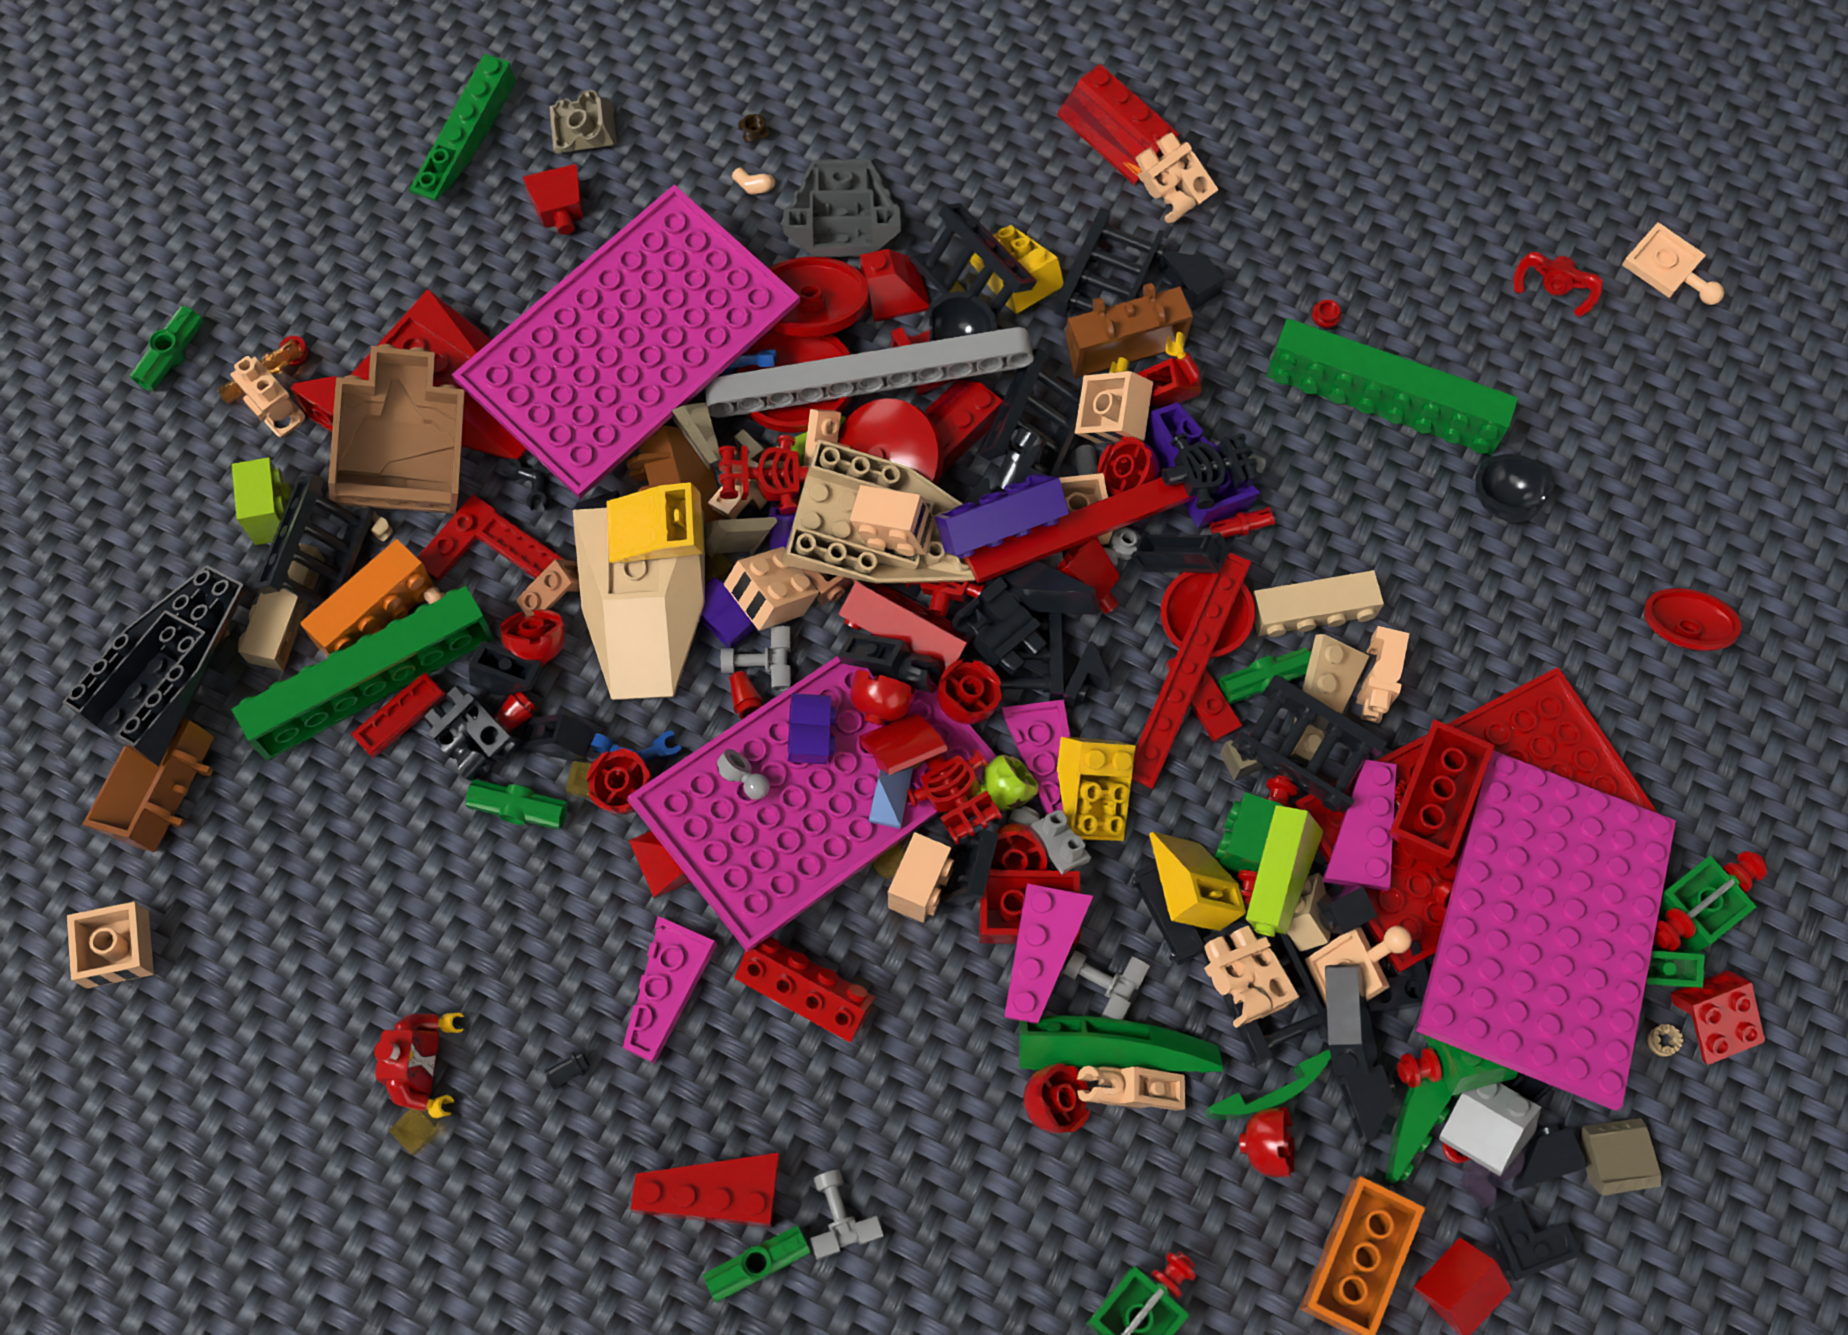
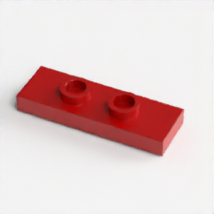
(454, 538)
(515, 545)
(1212, 708)
(398, 715)

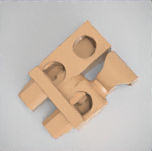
(1176, 167)
(266, 396)
(1380, 685)
(1251, 966)

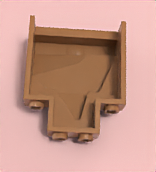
(396, 435)

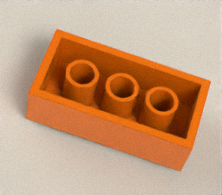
(369, 600)
(1362, 1258)

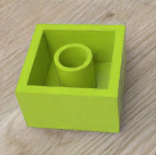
(259, 498)

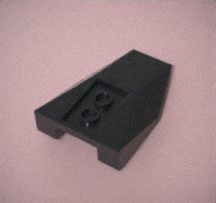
(158, 664)

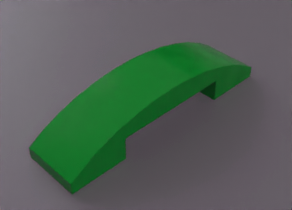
(1235, 1108)

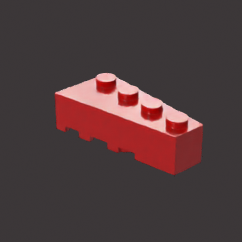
(720, 1191)

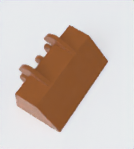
(1126, 330)
(671, 459)
(143, 798)

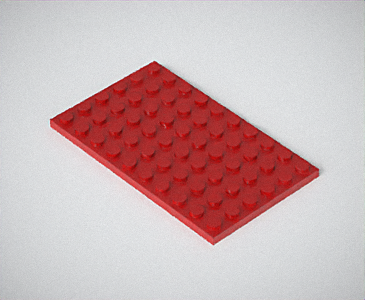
(1535, 724)

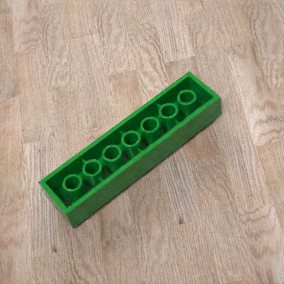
(1391, 387)
(362, 673)

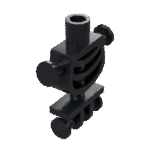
(1202, 460)

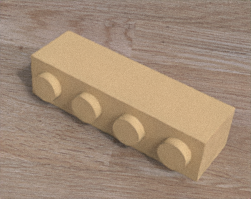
(1317, 604)
(277, 619)

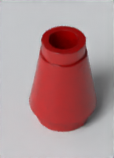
(744, 695)
(516, 710)

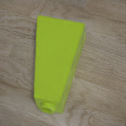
(1283, 870)

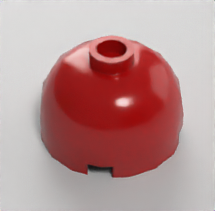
(1128, 465)
(534, 636)
(969, 692)
(881, 697)
(615, 777)
(1019, 849)
(1053, 1099)
(1269, 1142)

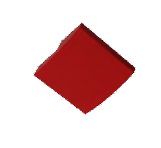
(902, 743)

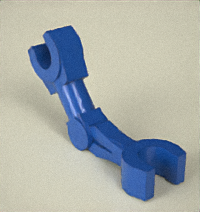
(763, 359)
(603, 744)

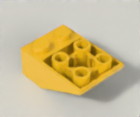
(1035, 259)
(655, 524)
(1095, 786)
(1195, 884)

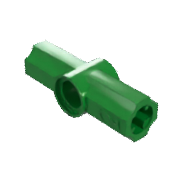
(175, 337)
(1254, 679)
(516, 804)
(734, 1274)

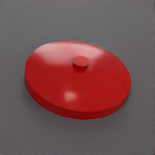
(829, 292)
(793, 351)
(896, 433)

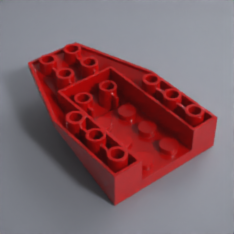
(454, 340)

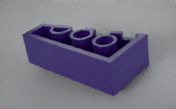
(1167, 424)
(1002, 515)

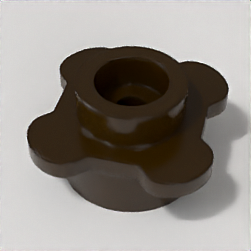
(753, 121)

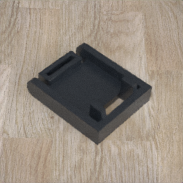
(970, 870)

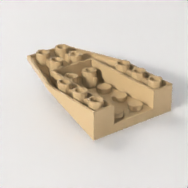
(830, 544)
(637, 611)

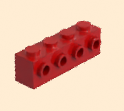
(806, 988)

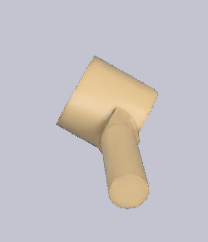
(381, 528)

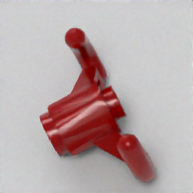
(1559, 278)

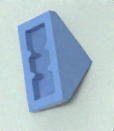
(890, 798)

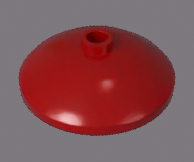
(1182, 601)
(1692, 619)

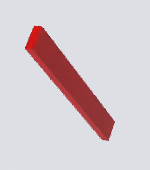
(1076, 528)
(1187, 670)

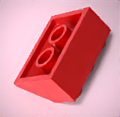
(1004, 898)

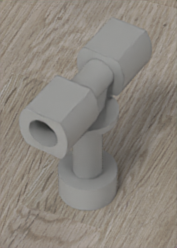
(773, 659)
(1118, 988)
(844, 1229)

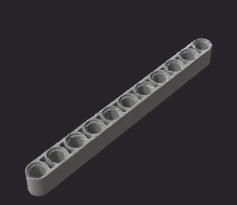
(869, 372)

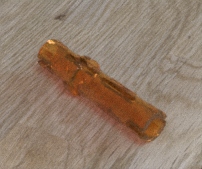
(271, 361)

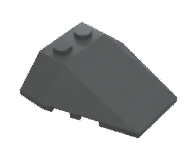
(841, 210)

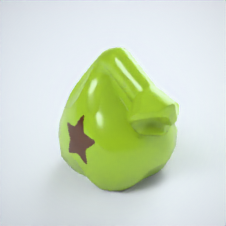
(1008, 783)

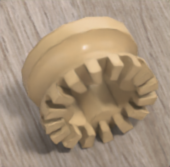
(1675, 1040)

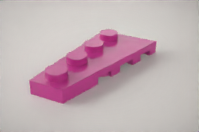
(1037, 737)
(1364, 843)
(1043, 942)
(670, 977)

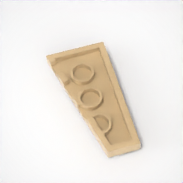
(1330, 679)

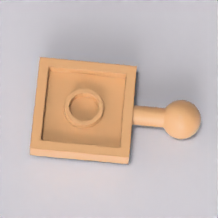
(1667, 262)
(1355, 949)

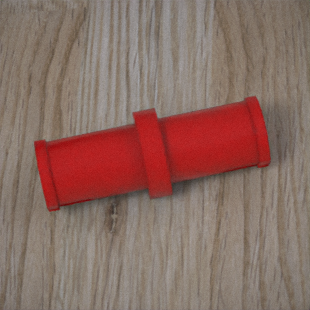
(1243, 523)

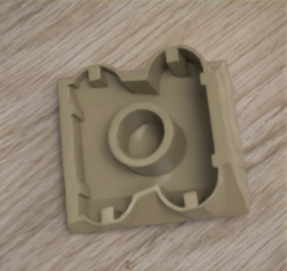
(582, 123)
(697, 428)
(736, 534)
(1619, 1157)

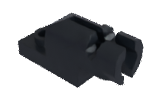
(1021, 463)
(891, 659)

